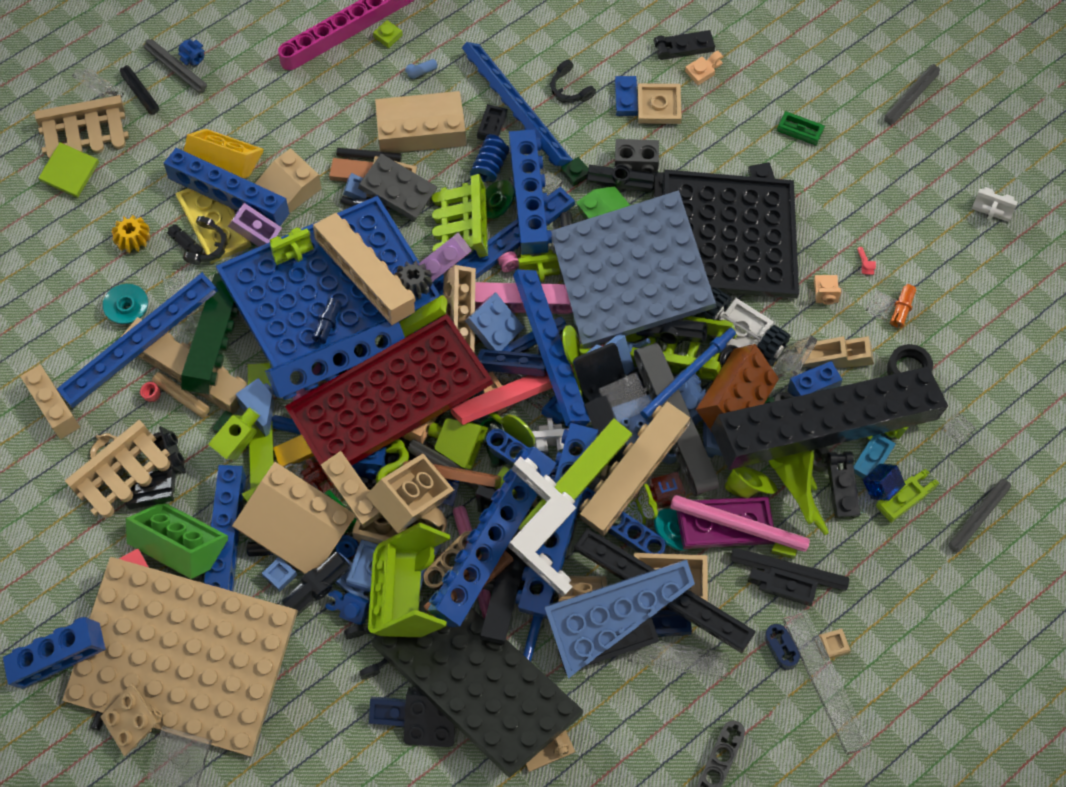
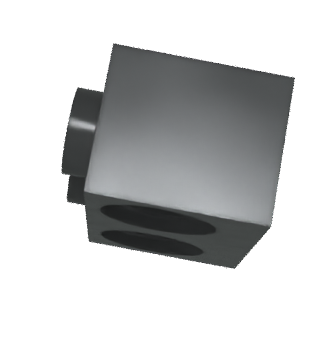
(636, 152)

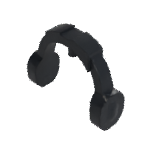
(584, 95)
(196, 259)
(372, 670)

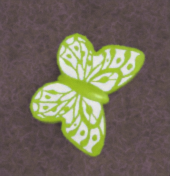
(643, 507)

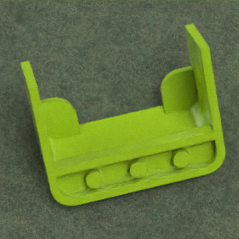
(397, 580)

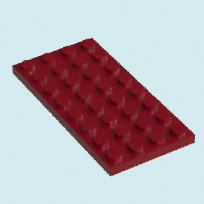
(390, 393)

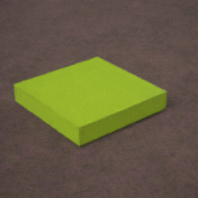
(68, 170)

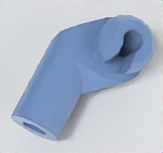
(420, 69)

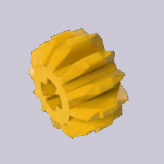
(131, 234)

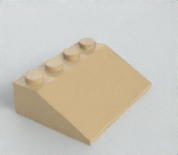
(420, 122)
(293, 519)

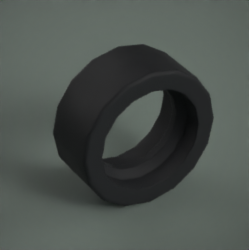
(911, 351)

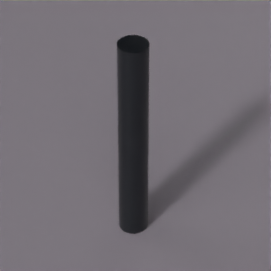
(367, 154)

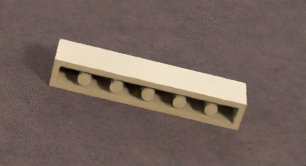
(364, 268)
(171, 357)
(635, 468)

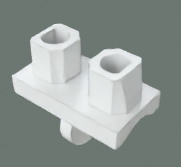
(994, 205)
(549, 436)

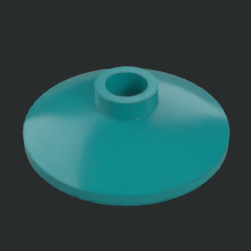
(123, 296)
(668, 528)

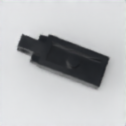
(784, 585)

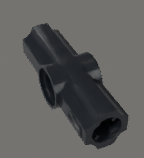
(629, 178)
(678, 330)
(317, 583)

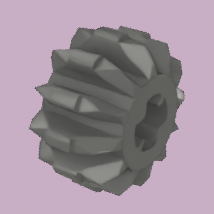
(415, 278)

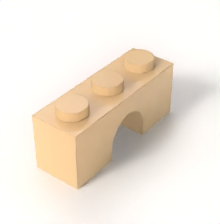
(50, 401)
(351, 488)

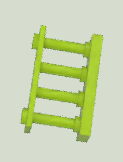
(678, 363)

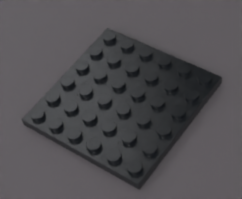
(742, 230)

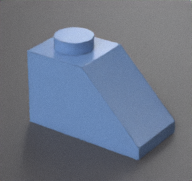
(260, 398)

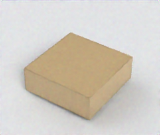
(835, 643)

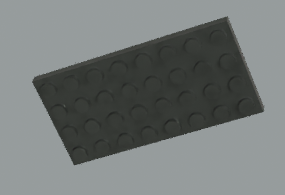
(484, 689)

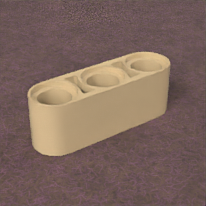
(441, 564)

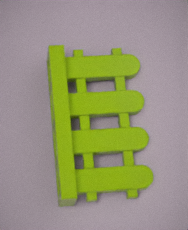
(476, 208)

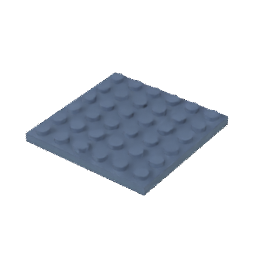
(632, 269)

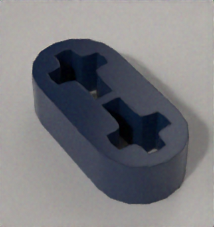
(777, 649)

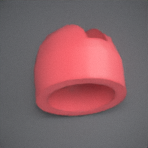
(147, 392)

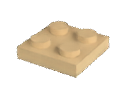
(659, 103)

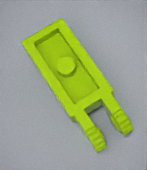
(907, 497)

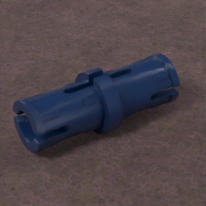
(327, 320)

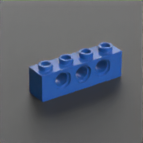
(53, 653)

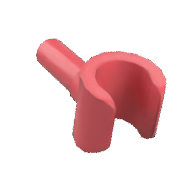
(867, 266)

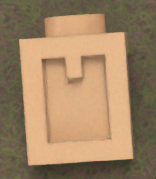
(826, 289)

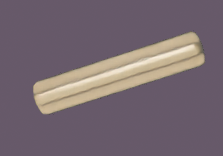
(182, 396)

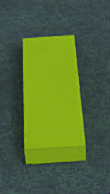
(424, 316)

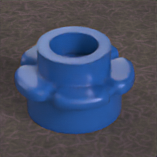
(347, 551)

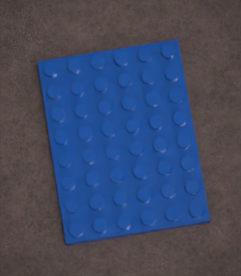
(287, 298)

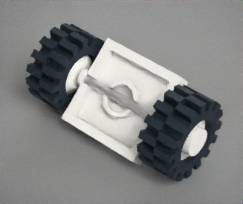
(749, 326)

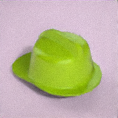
(747, 482)

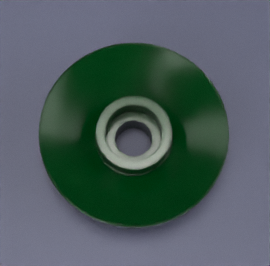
(499, 198)

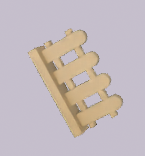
(79, 115)
(110, 460)

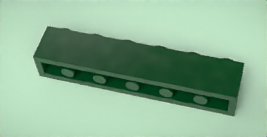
(210, 341)

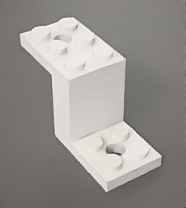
(542, 525)

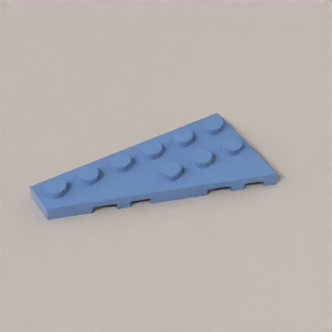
(600, 618)

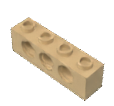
(460, 296)

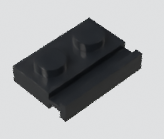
(157, 492)

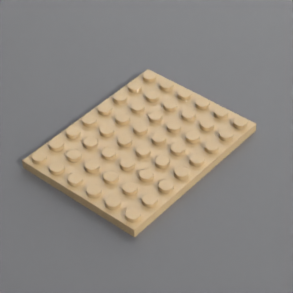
(189, 651)

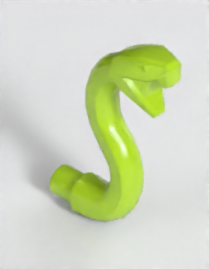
(398, 448)

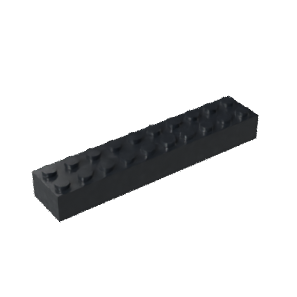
(828, 417)

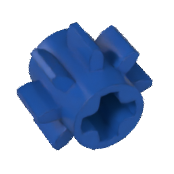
(191, 52)

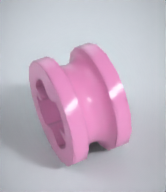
(508, 262)

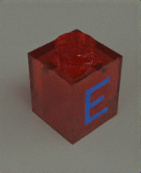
(665, 487)

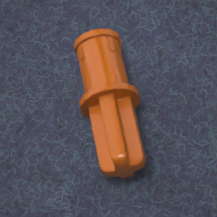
(903, 306)

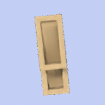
(841, 352)

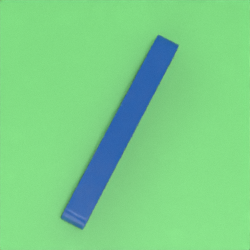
(619, 531)

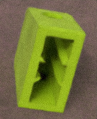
(228, 440)
(458, 441)

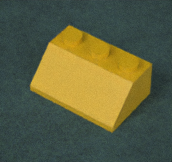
(223, 151)

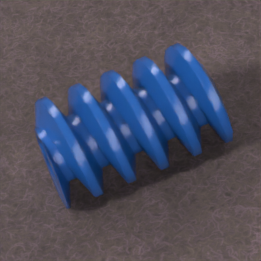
(490, 158)

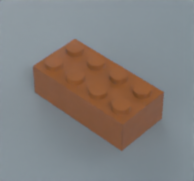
(740, 384)

